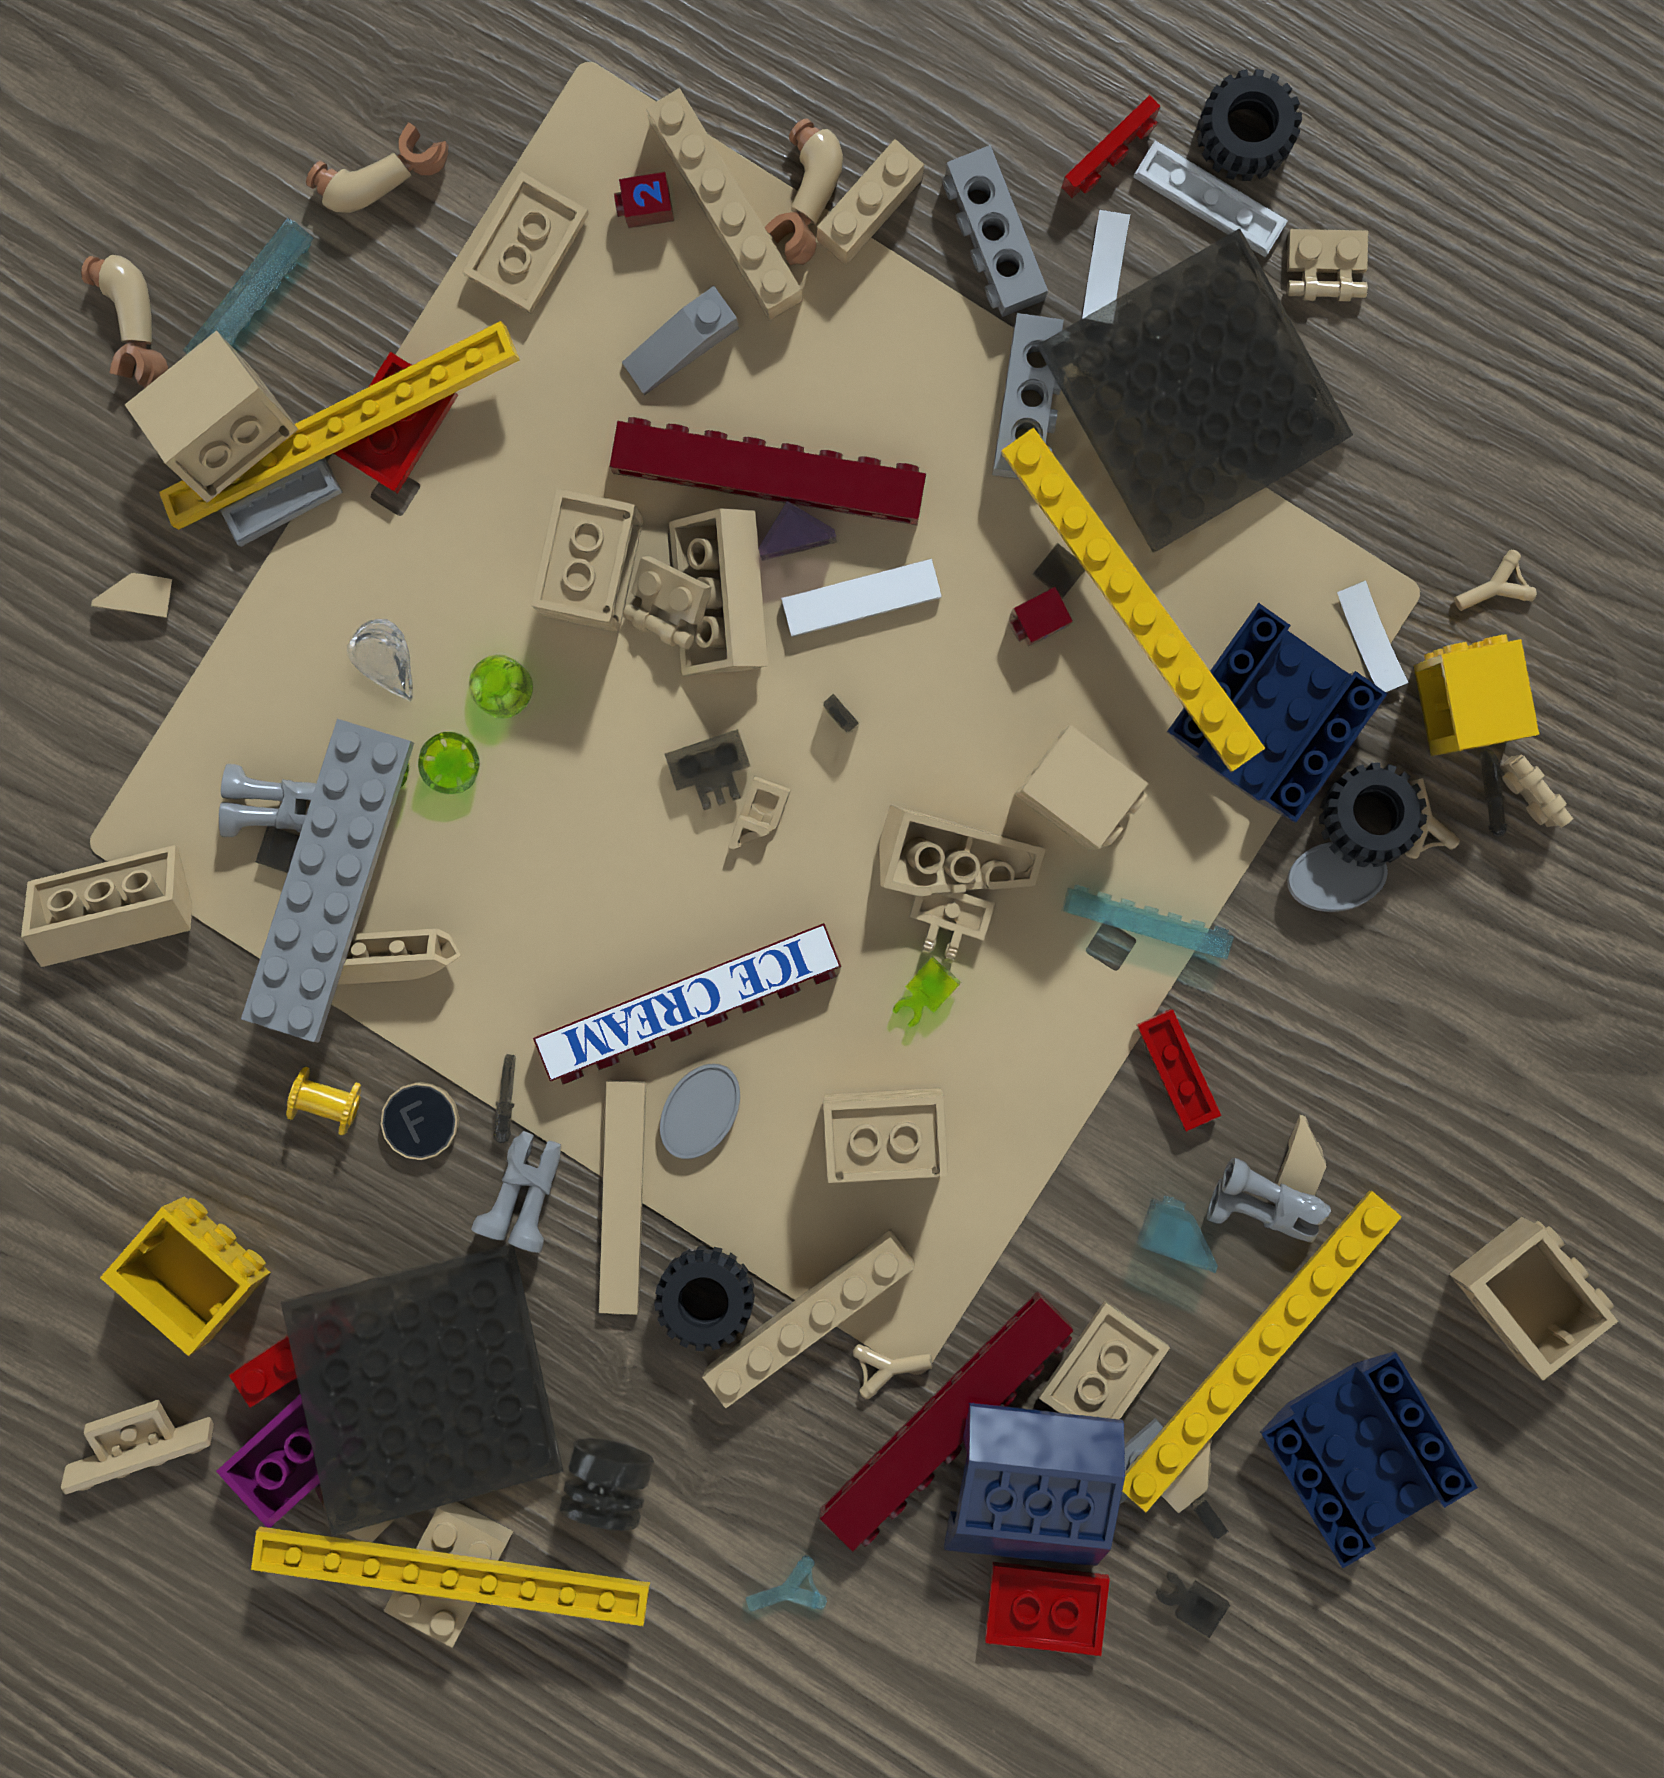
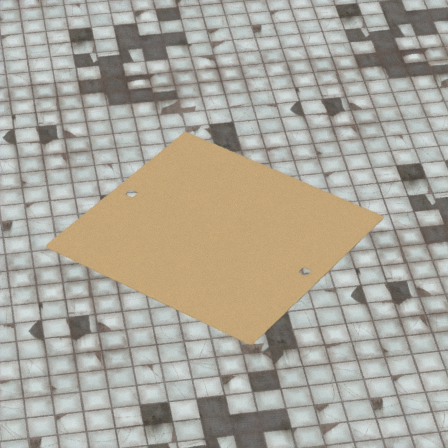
(596, 881)

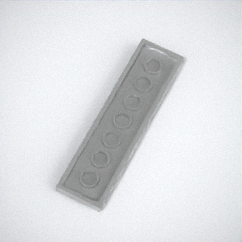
(327, 881)

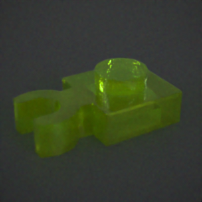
(929, 988)

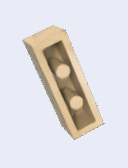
(870, 202)

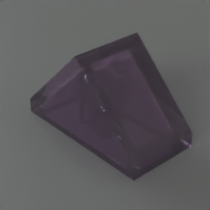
(795, 532)

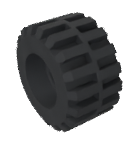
(1268, 100)
(1396, 795)
(698, 1330)

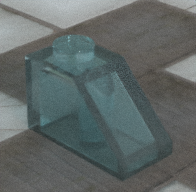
(1175, 1233)

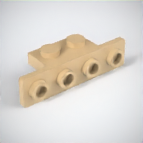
(133, 1442)

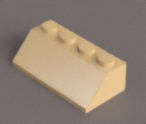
(724, 554)
(106, 906)

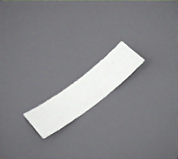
(1106, 260)
(1371, 637)

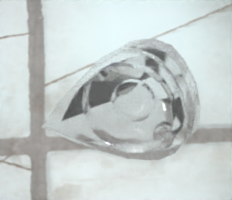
(383, 656)

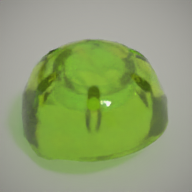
(495, 682)
(450, 762)

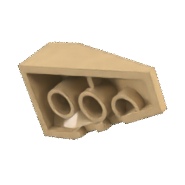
(940, 856)

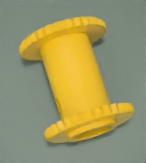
(323, 1100)

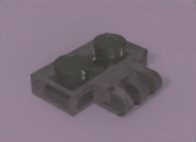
(709, 766)

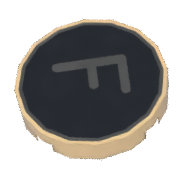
(419, 1120)

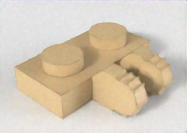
(954, 912)

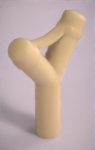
(1498, 585)
(1437, 829)
(887, 1368)

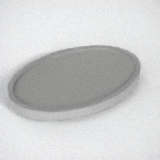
(1330, 884)
(700, 1111)

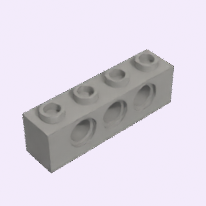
(981, 172)
(1021, 377)

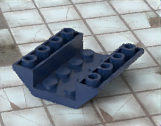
(1296, 706)
(1365, 1454)
(1038, 1485)

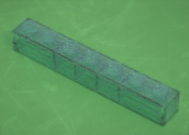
(255, 284)
(1148, 922)

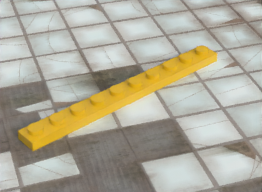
(356, 419)
(1132, 600)
(1258, 1350)
(450, 1576)

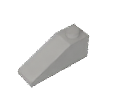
(681, 340)

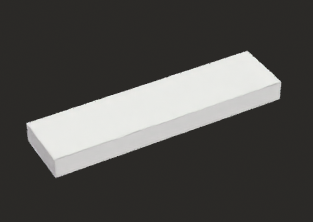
(1209, 197)
(861, 597)

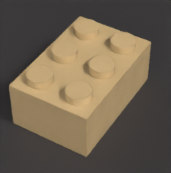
(458, 1532)

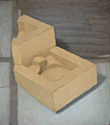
(138, 595)
(760, 811)
(1304, 1160)
(1191, 1481)

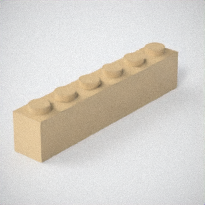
(724, 204)
(808, 1318)

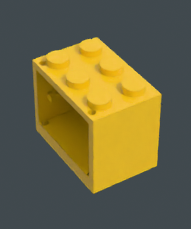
(1475, 695)
(186, 1274)

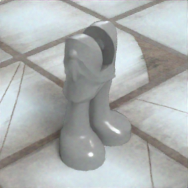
(238, 786)
(1293, 1213)
(497, 1221)

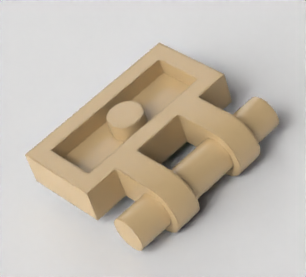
(1327, 252)
(672, 591)
(1543, 804)

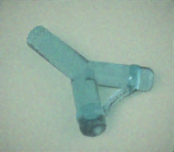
(790, 1590)

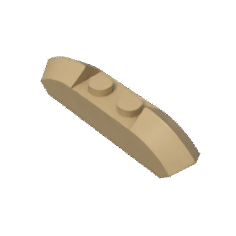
(397, 955)

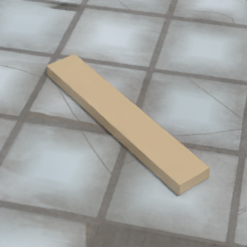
(622, 1197)

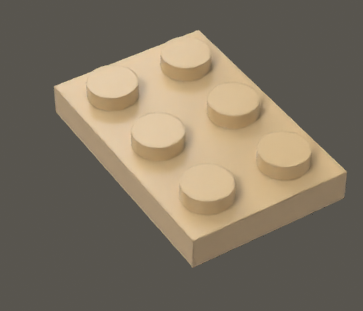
(525, 242)
(1104, 1367)

